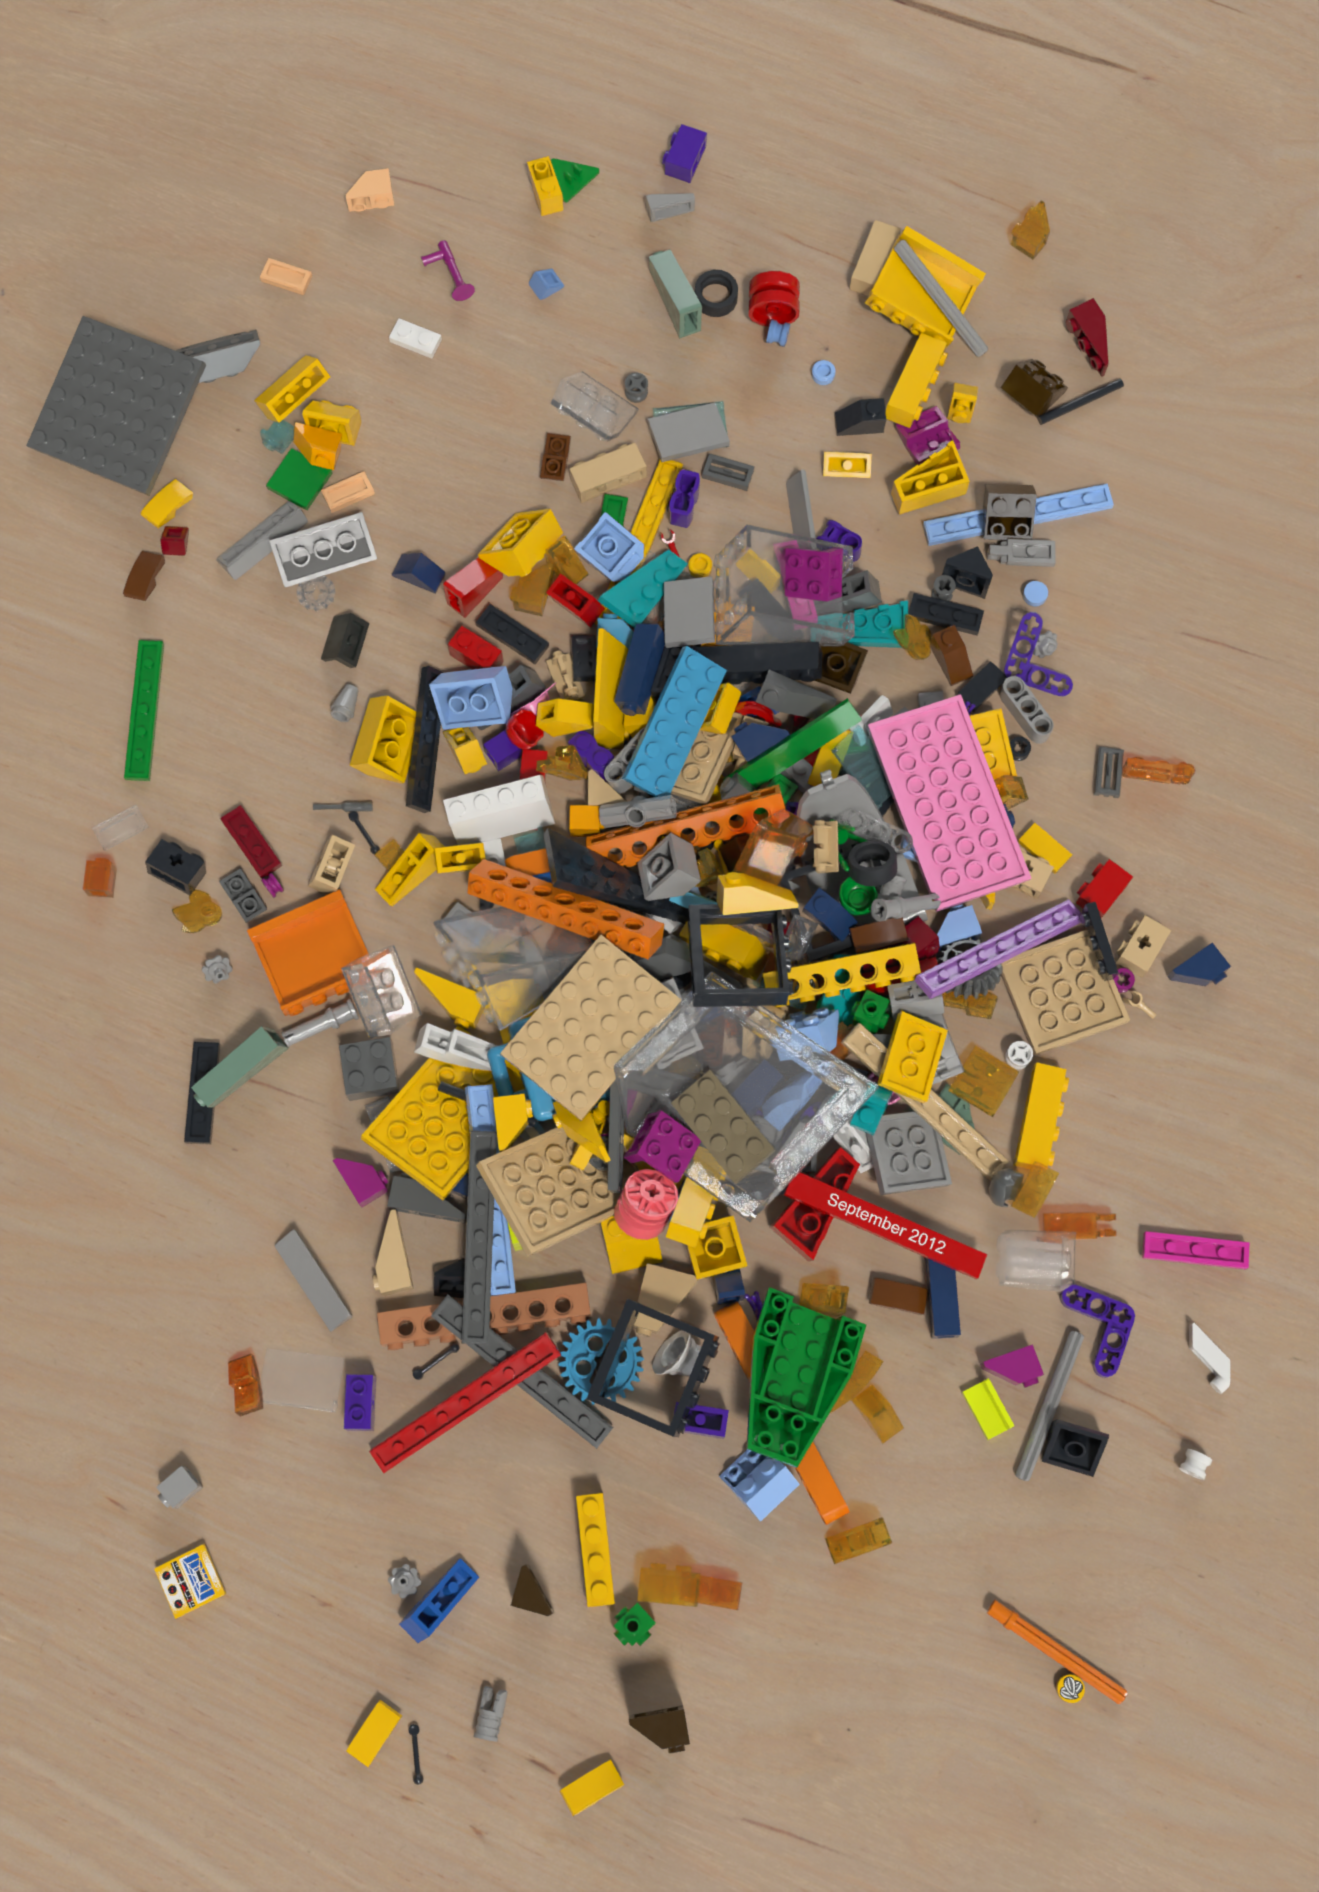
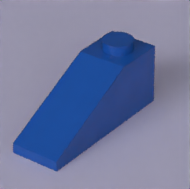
(439, 1601)

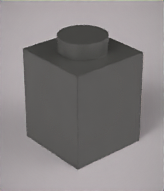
(735, 786)

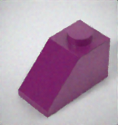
(362, 1180)
(1016, 1367)

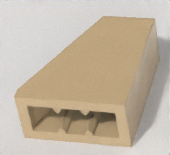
(664, 1292)

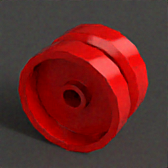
(774, 297)

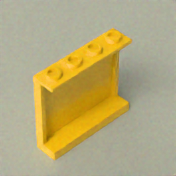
(907, 302)

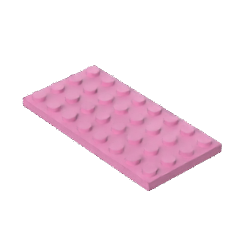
(948, 802)

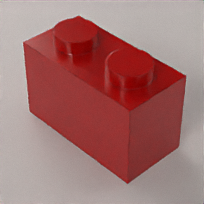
(575, 600)
(474, 650)
(1105, 887)

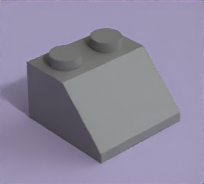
(669, 869)

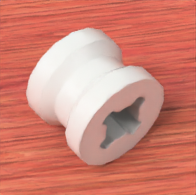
(1022, 1051)
(1195, 1464)

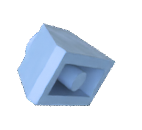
(959, 925)

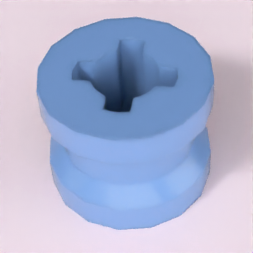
(778, 333)

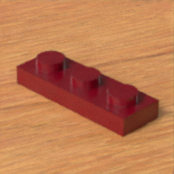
(251, 842)

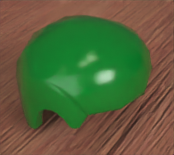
(856, 897)

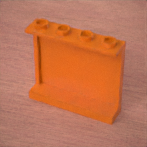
(307, 950)

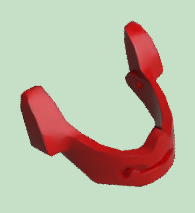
(760, 710)

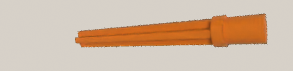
(1012, 1621)

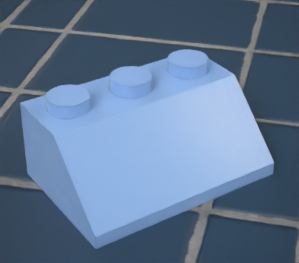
(473, 697)

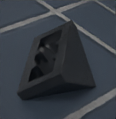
(450, 1280)

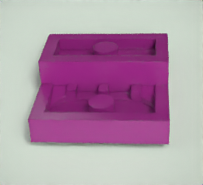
(927, 435)

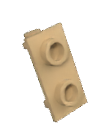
(562, 673)
(826, 846)

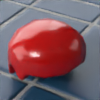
(522, 729)

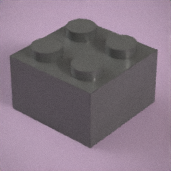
(369, 1069)

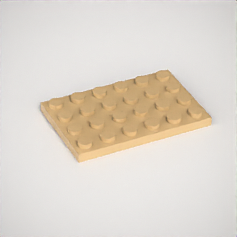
(589, 1027)
(545, 1194)

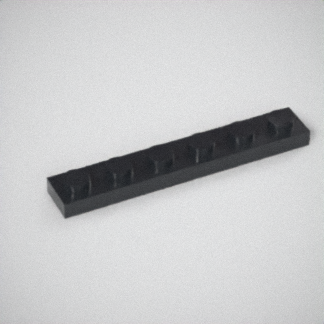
(424, 746)

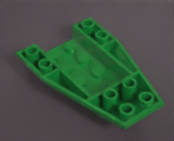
(796, 1375)

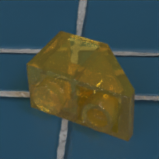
(1033, 232)
(858, 1540)

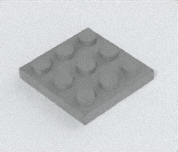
(908, 1154)

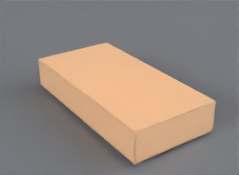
(286, 276)
(348, 492)

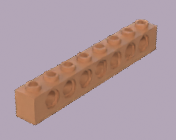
(576, 1294)

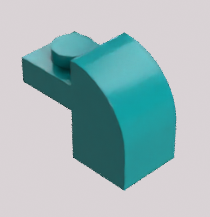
(870, 1113)

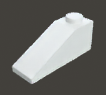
(856, 1145)

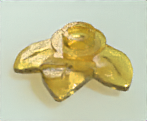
(914, 638)
(194, 914)

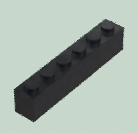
(753, 661)

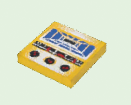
(190, 1581)

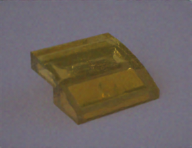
(984, 1081)

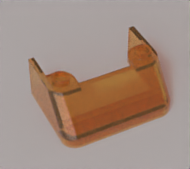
(773, 846)

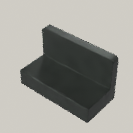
(345, 640)

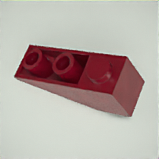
(1089, 328)

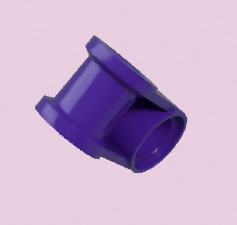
(838, 534)

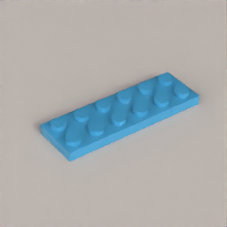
(674, 723)

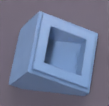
(545, 283)

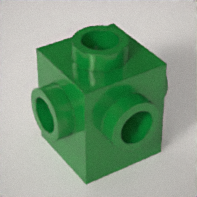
(871, 1012)
(644, 1623)

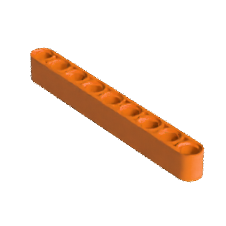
(812, 1467)

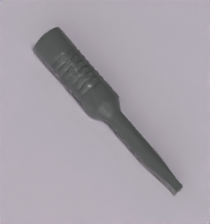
(347, 806)

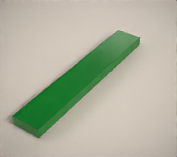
(144, 710)
(799, 744)

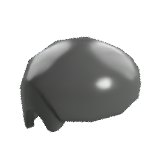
(1005, 1186)

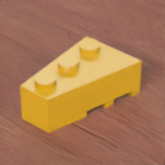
(931, 482)
(731, 948)

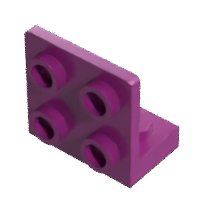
(813, 573)
(663, 1145)

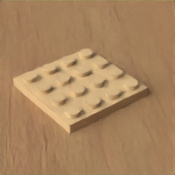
(705, 763)
(1062, 993)

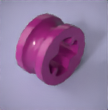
(272, 885)
(1130, 982)

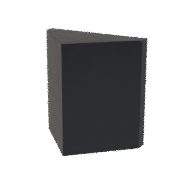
(969, 572)
(1074, 1447)

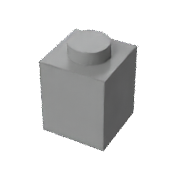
(178, 1488)

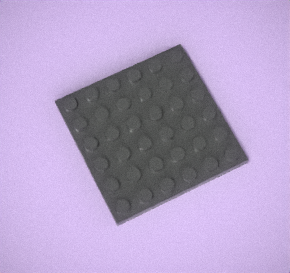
(116, 405)

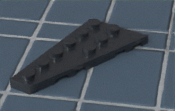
(594, 876)

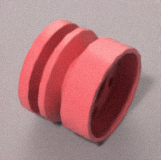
(645, 1204)

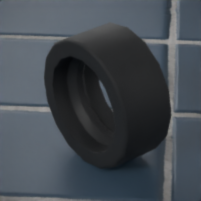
(717, 277)
(872, 851)

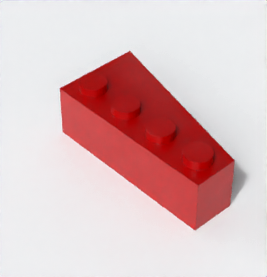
(805, 1226)

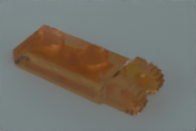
(1158, 771)
(1080, 1222)

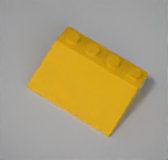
(608, 717)

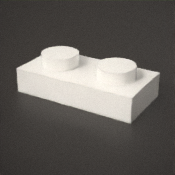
(415, 338)

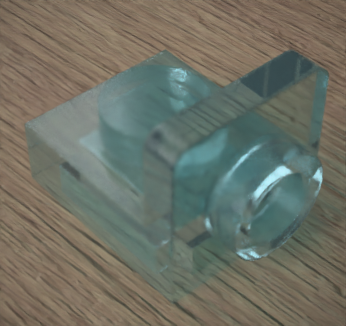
(278, 436)
(530, 842)

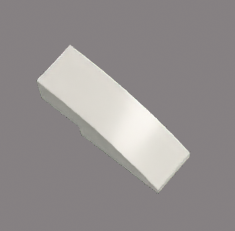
(453, 1047)

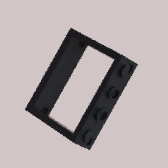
(712, 915)
(831, 948)
(614, 1352)

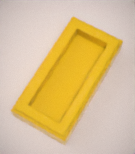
(1042, 845)

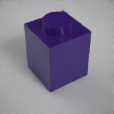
(501, 751)

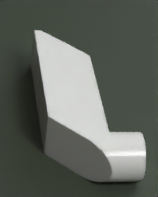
(1211, 1356)

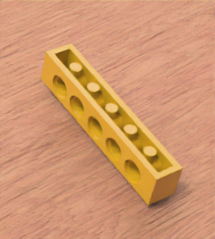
(907, 972)

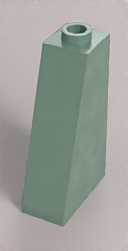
(676, 293)
(239, 1066)

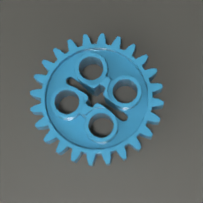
(579, 1351)

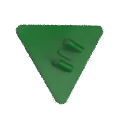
(572, 177)

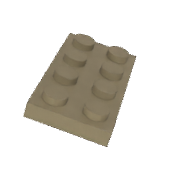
(723, 1126)

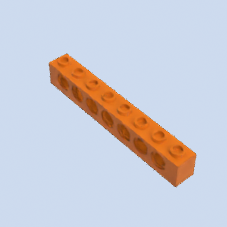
(693, 818)
(565, 909)

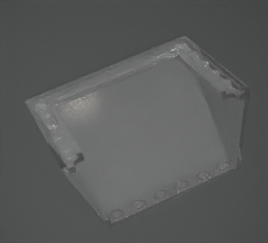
(774, 1072)

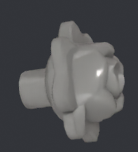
(1045, 644)
(217, 969)
(404, 1581)

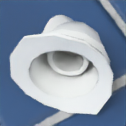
(676, 1355)

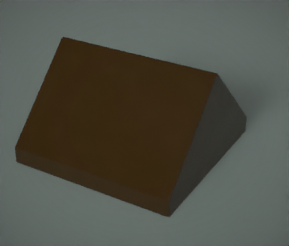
(842, 666)
(529, 1594)

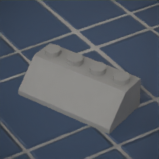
(323, 549)

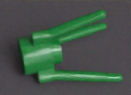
(843, 835)

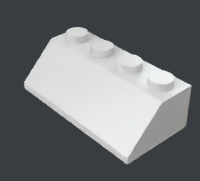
(499, 811)

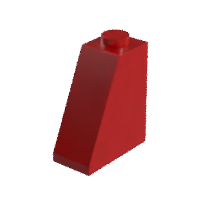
(471, 586)

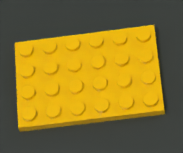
(429, 1130)

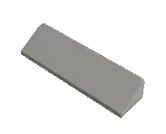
(800, 505)
(256, 543)
(313, 1280)

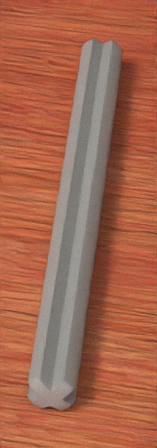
(941, 298)
(1049, 1406)

